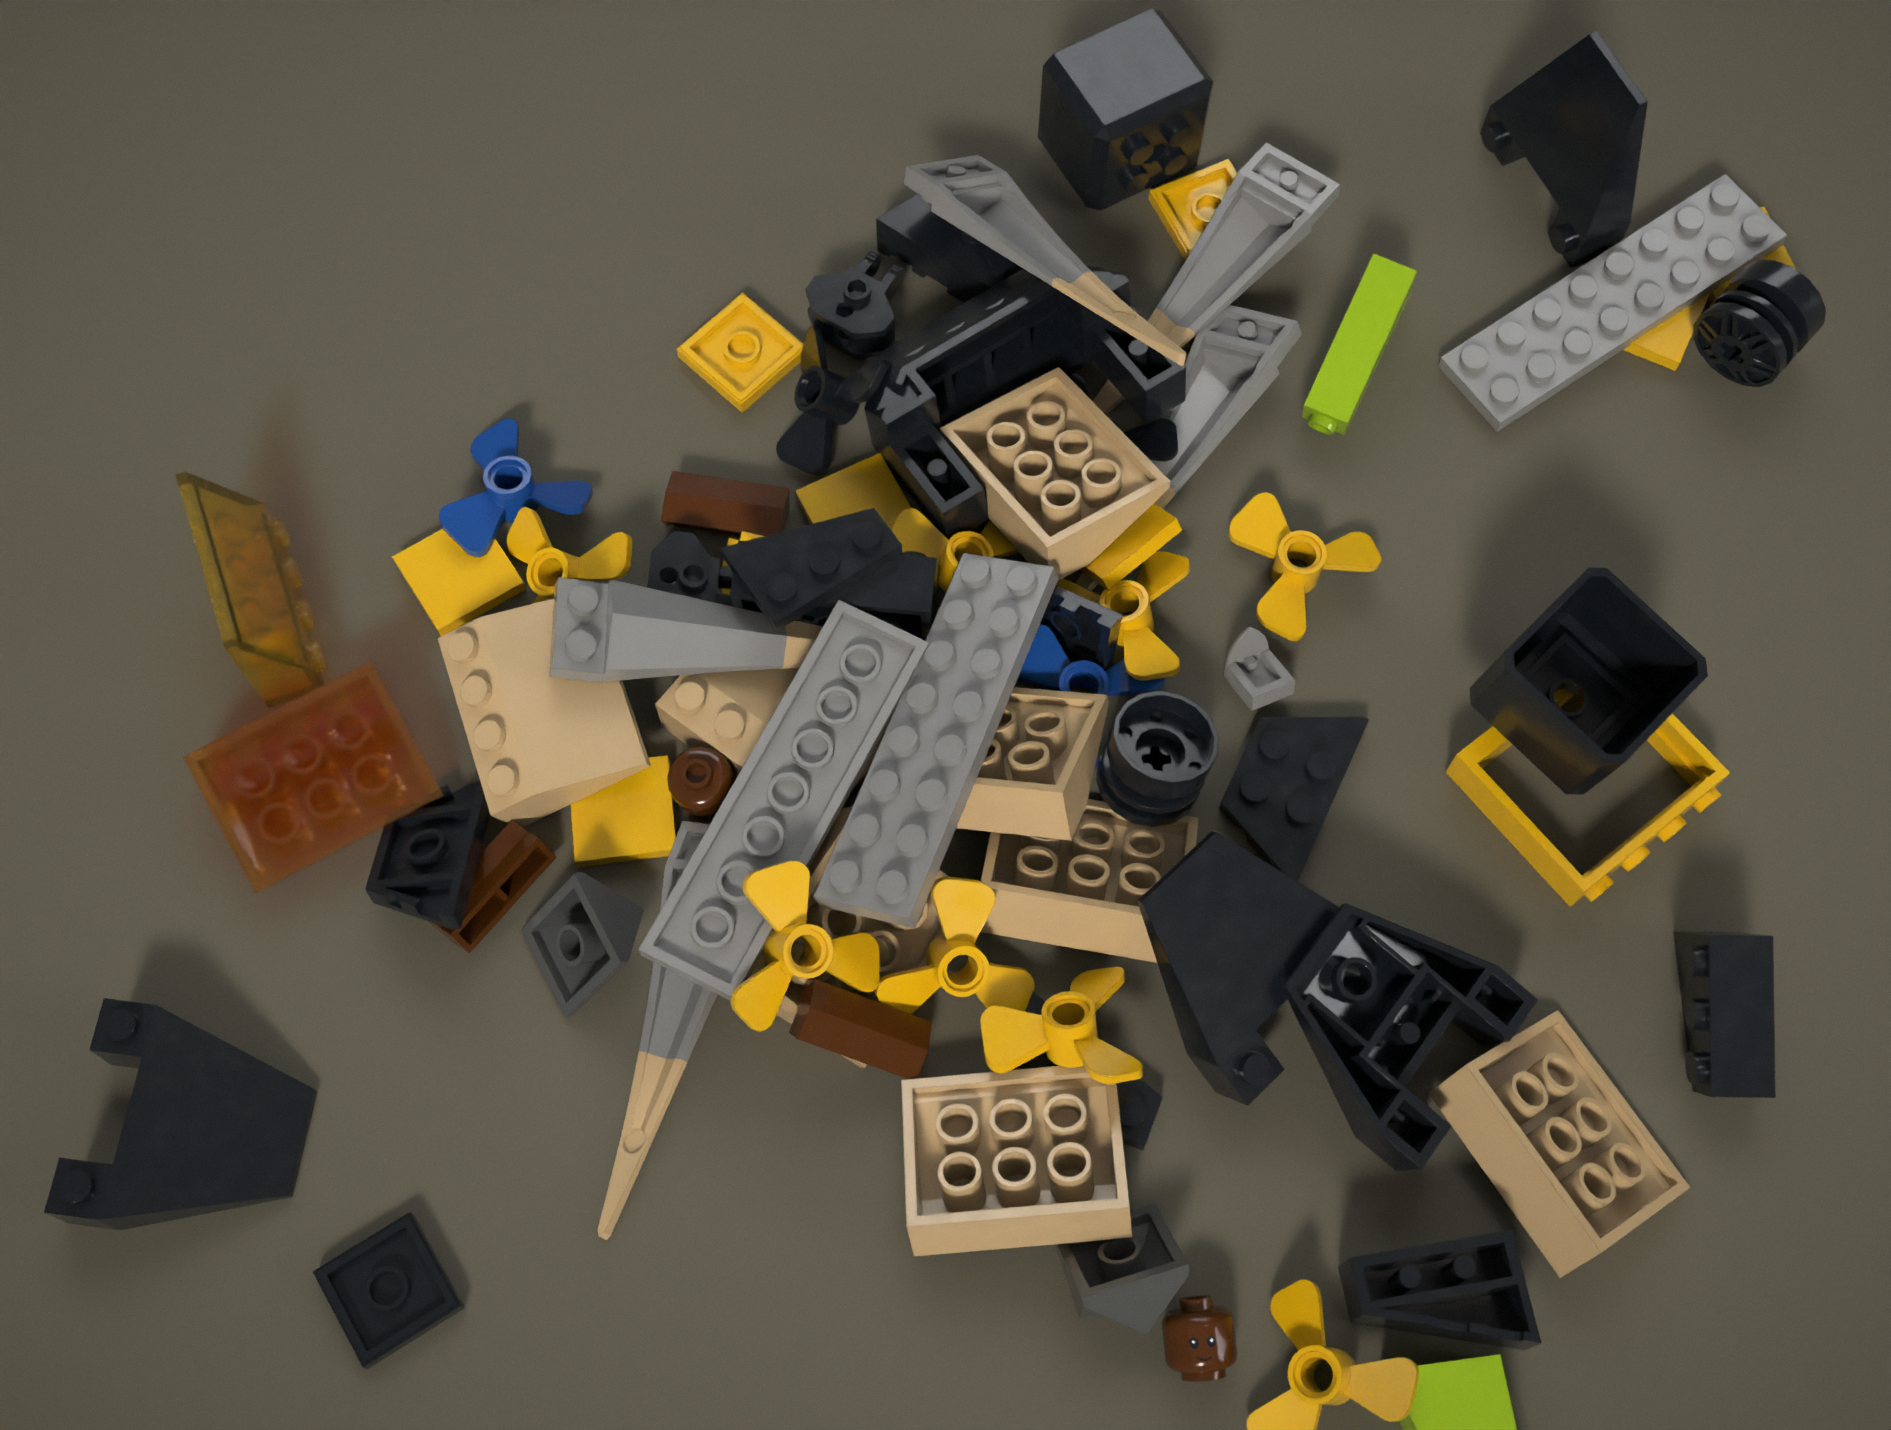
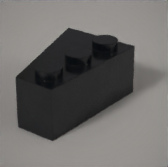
(940, 250)
(1728, 1012)
(1446, 1290)

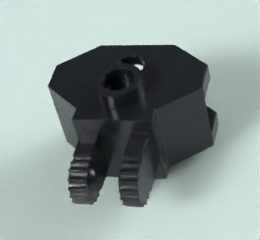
(856, 306)
(686, 569)

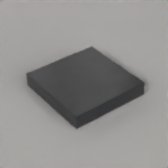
(388, 1290)

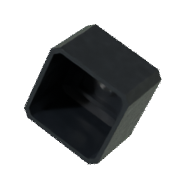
(1124, 109)
(1616, 662)

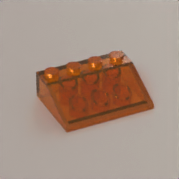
(313, 776)

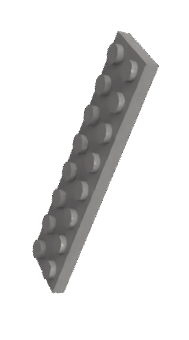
(1611, 302)
(937, 741)
(784, 796)

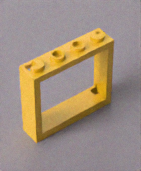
(1670, 740)

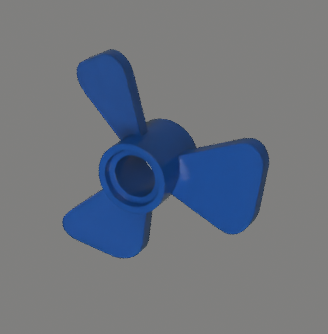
(509, 487)
(1051, 669)

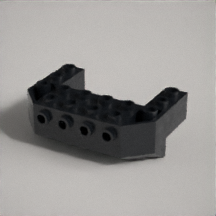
(984, 353)

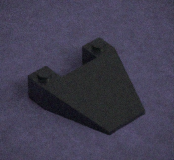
(1583, 137)
(1225, 945)
(1374, 1010)
(199, 1130)

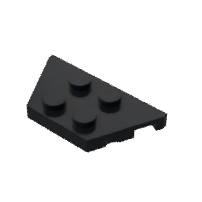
(1290, 784)
(432, 857)

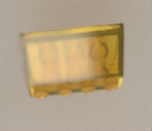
(254, 590)

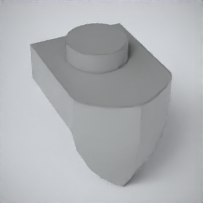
(1256, 671)

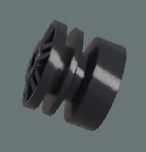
(1759, 323)
(1156, 758)

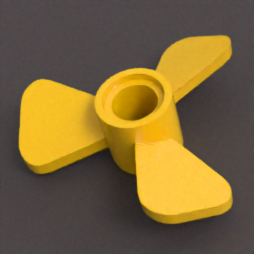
(1264, 530)
(920, 535)
(531, 544)
(1144, 652)
(782, 899)
(962, 912)
(1063, 1031)
(1379, 1386)

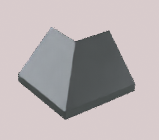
(582, 939)
(1126, 1276)

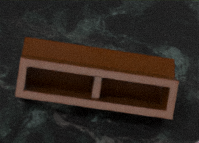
(724, 505)
(500, 879)
(861, 1029)

